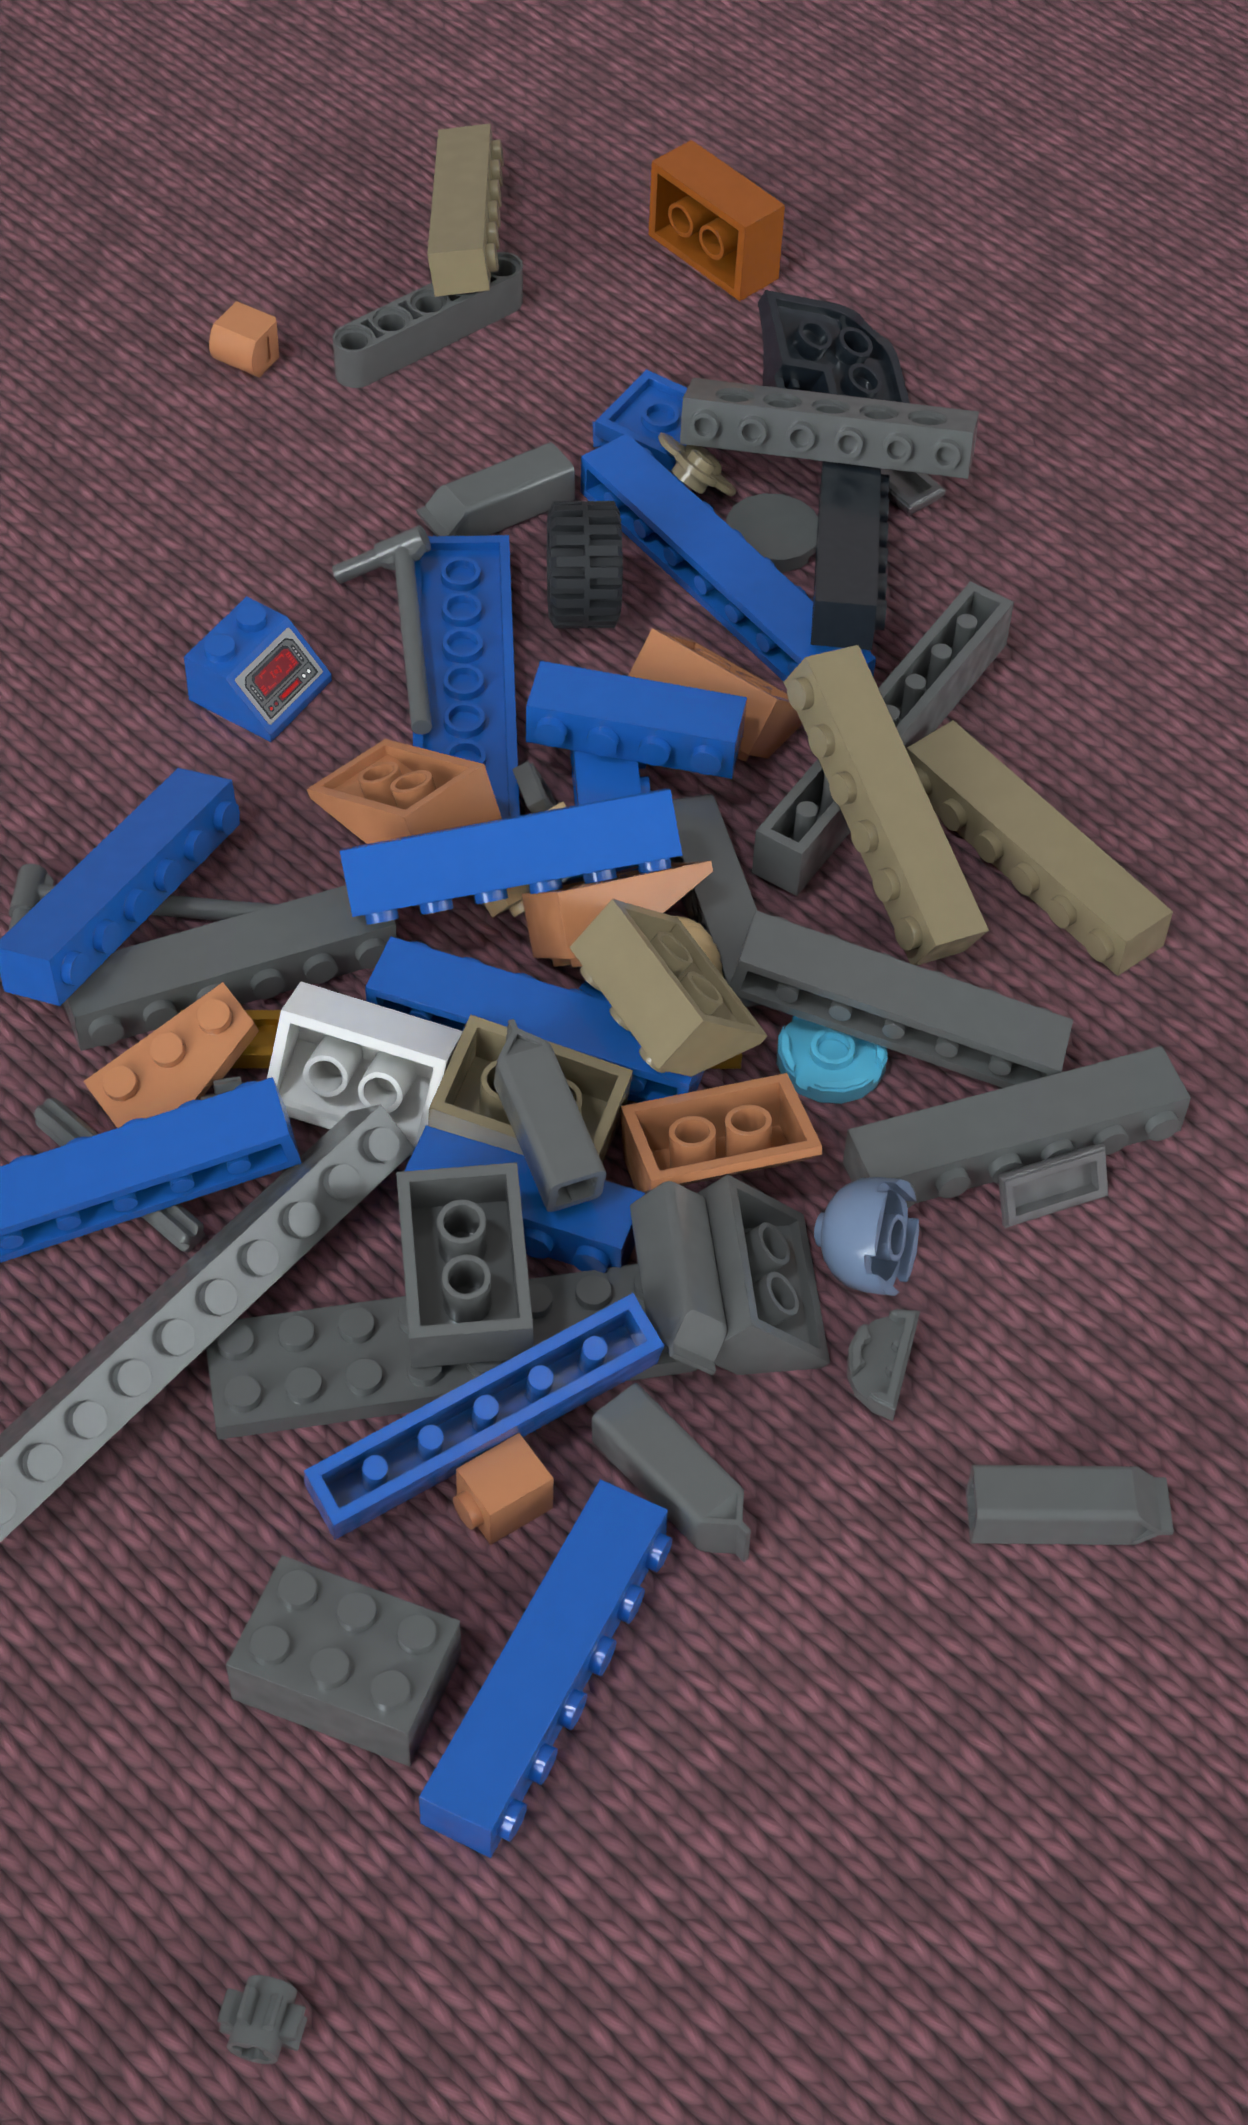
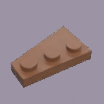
(175, 1060)

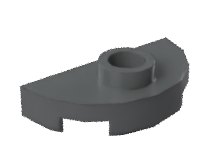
(880, 1359)

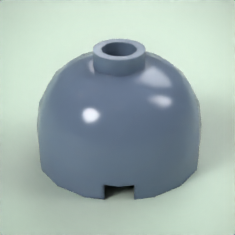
(869, 1234)

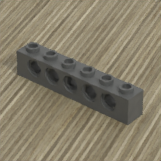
(829, 427)

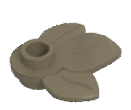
(696, 466)

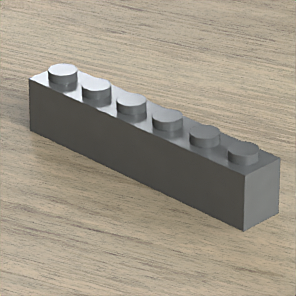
(250, 953)
(898, 1004)
(994, 1132)

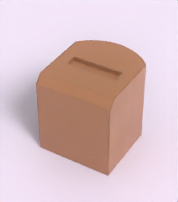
(245, 339)

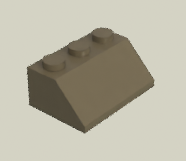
(664, 990)

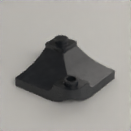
(826, 350)

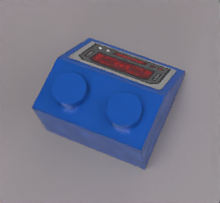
(255, 670)

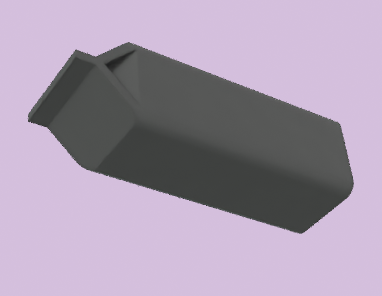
(501, 494)
(547, 1121)
(679, 1273)
(673, 1472)
(1066, 1505)

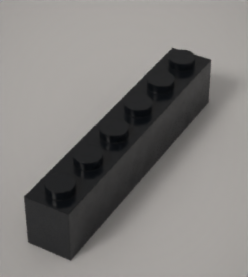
(850, 556)

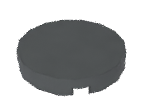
(777, 528)

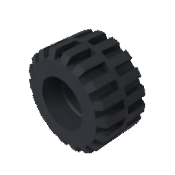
(584, 564)

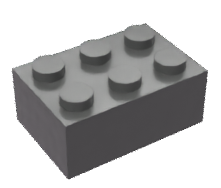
(464, 1264)
(345, 1660)

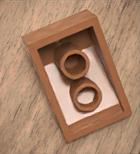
(406, 792)
(563, 914)

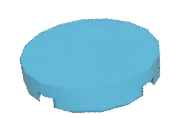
(829, 1063)

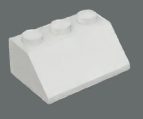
(354, 1055)

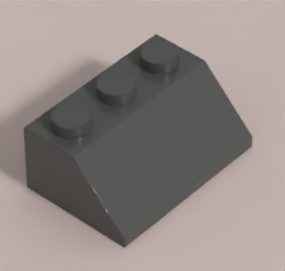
(764, 1282)

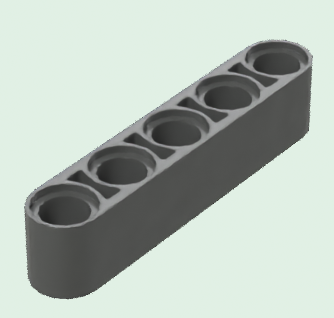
(422, 325)
(723, 898)

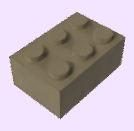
(472, 1108)

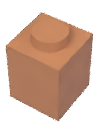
(503, 1489)

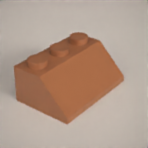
(689, 664)
(716, 1133)

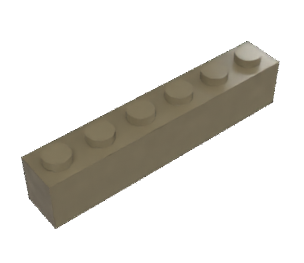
(465, 210)
(885, 805)
(1039, 850)

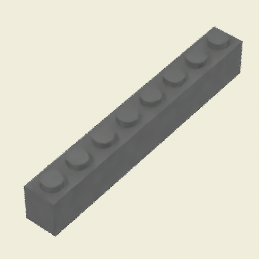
(919, 697)

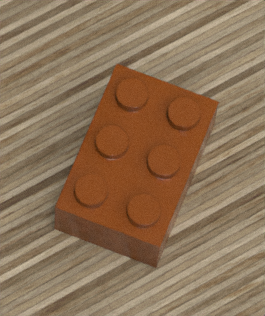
(716, 220)

